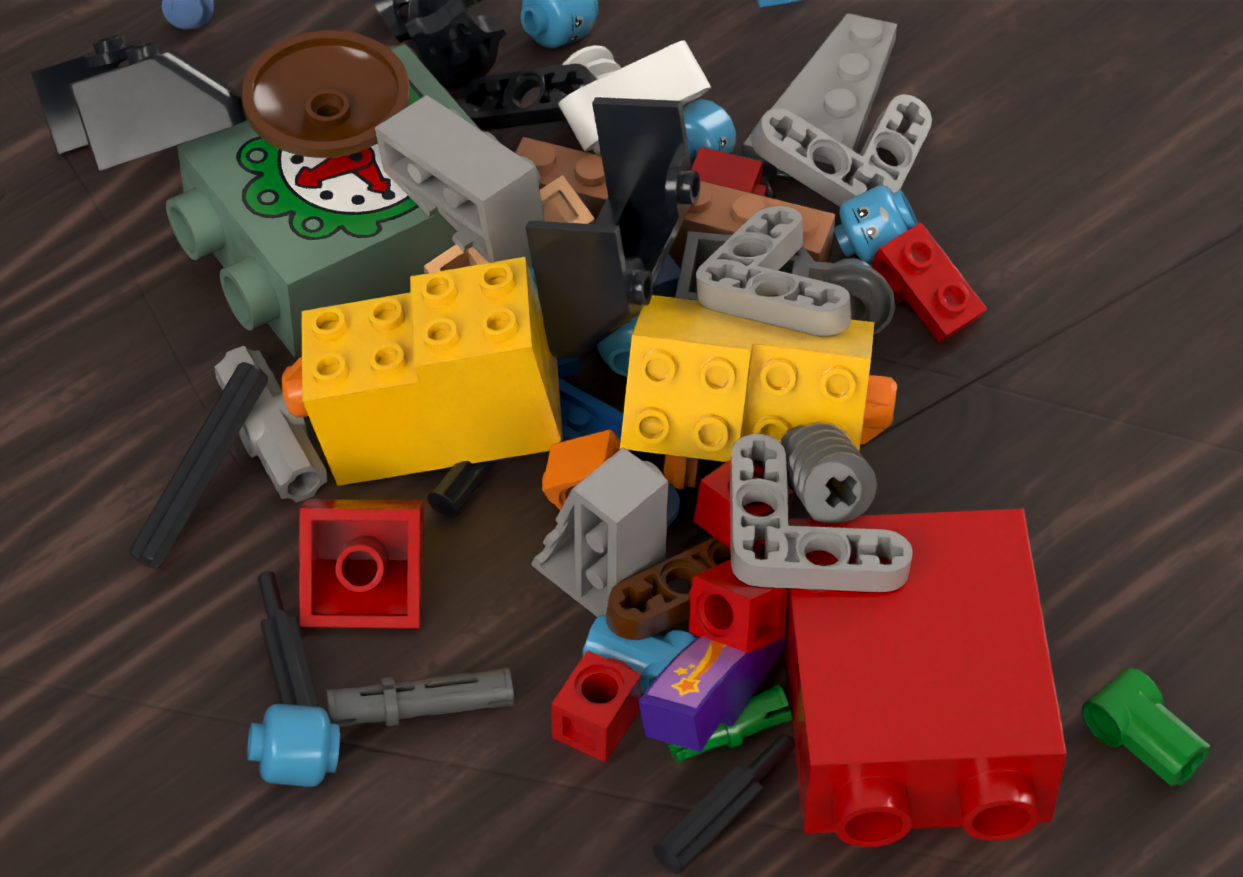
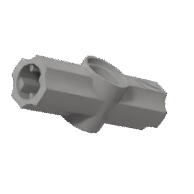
(276, 434)

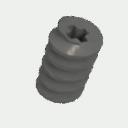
(828, 472)

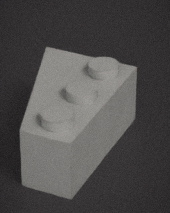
(464, 177)
(607, 530)

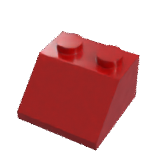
(361, 563)

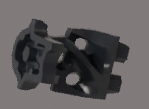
(449, 37)

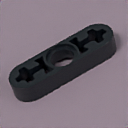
(511, 88)

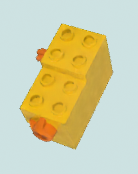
(429, 375)
(715, 377)

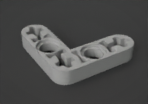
(864, 169)
(746, 281)
(788, 545)

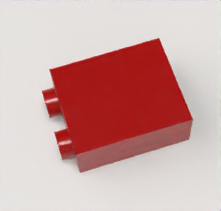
(929, 693)

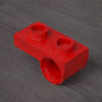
(929, 282)

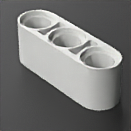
(660, 76)

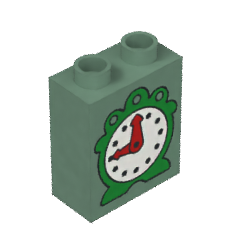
(304, 227)

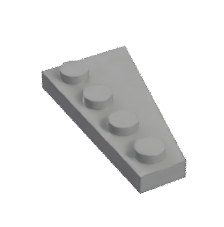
(839, 83)

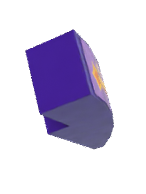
(702, 689)

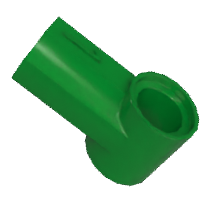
(1134, 715)

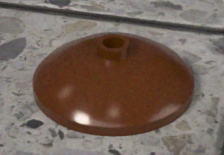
(324, 93)

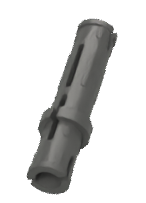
(420, 697)

